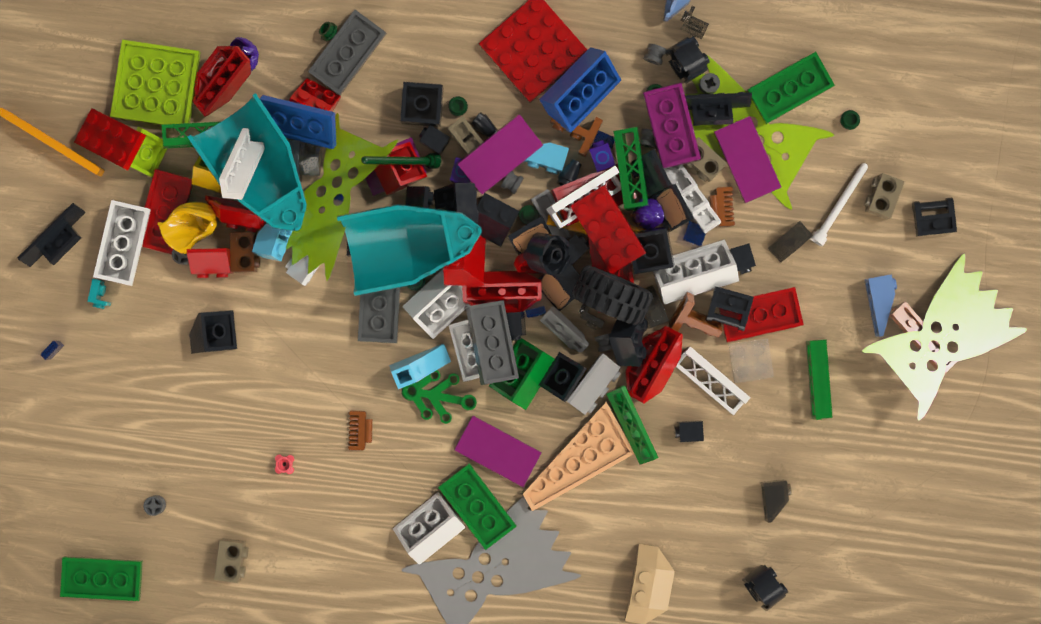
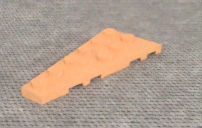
(590, 452)

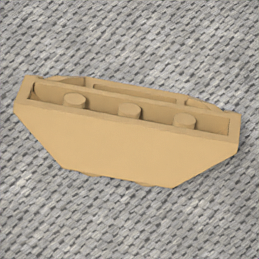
(649, 585)

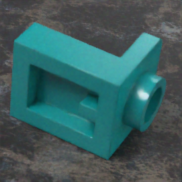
(96, 291)

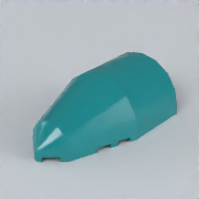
(275, 186)
(404, 244)

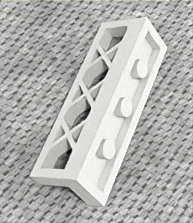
(240, 166)
(576, 195)
(717, 375)

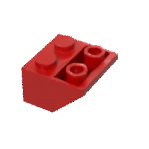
(315, 95)

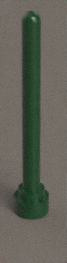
(432, 160)

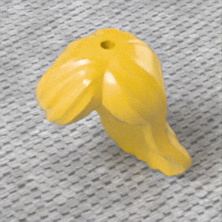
(188, 225)

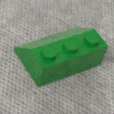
(531, 369)

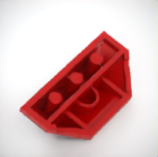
(220, 78)
(235, 214)
(515, 288)
(662, 357)

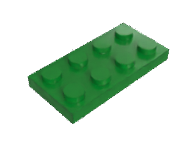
(791, 87)
(477, 506)
(101, 578)

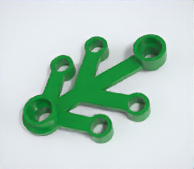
(436, 396)

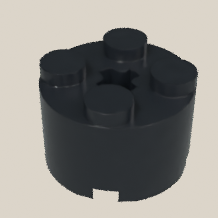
(687, 59)
(547, 253)
(764, 586)

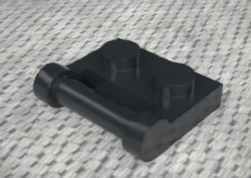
(936, 223)
(732, 302)

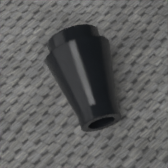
(484, 125)
(570, 173)

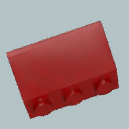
(468, 269)

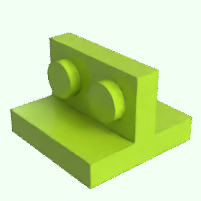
(149, 154)

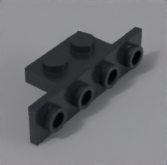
(716, 108)
(55, 239)

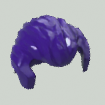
(249, 50)
(648, 216)

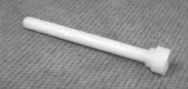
(820, 235)

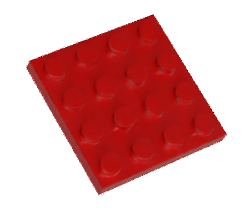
(533, 48)

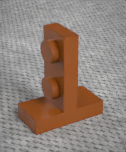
(581, 133)
(692, 318)

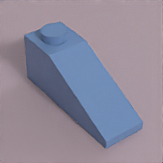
(880, 297)

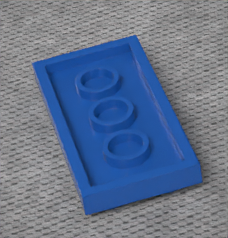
(302, 121)

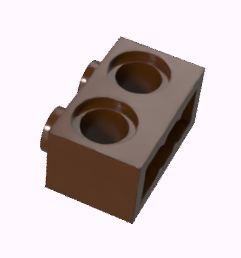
(237, 252)

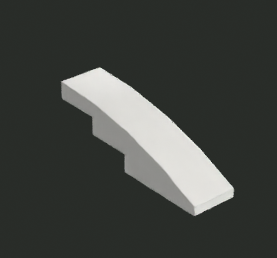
(695, 200)

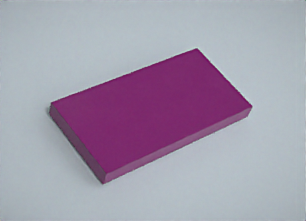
(671, 125)
(500, 154)
(747, 159)
(498, 451)

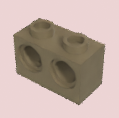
(465, 135)
(706, 155)
(888, 198)
(225, 559)

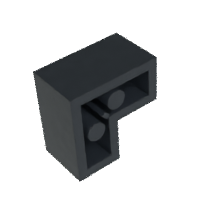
(458, 198)
(627, 343)

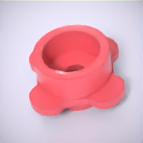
(279, 464)

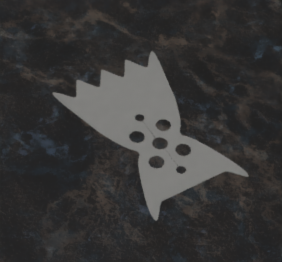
(529, 568)

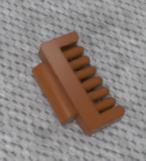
(717, 204)
(364, 430)

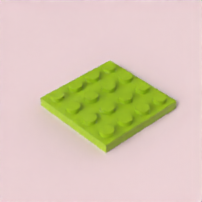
(155, 83)

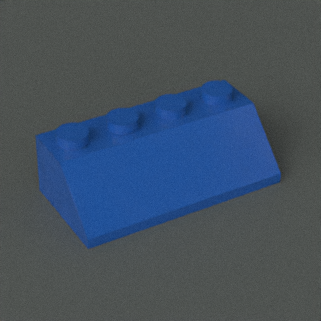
(581, 89)

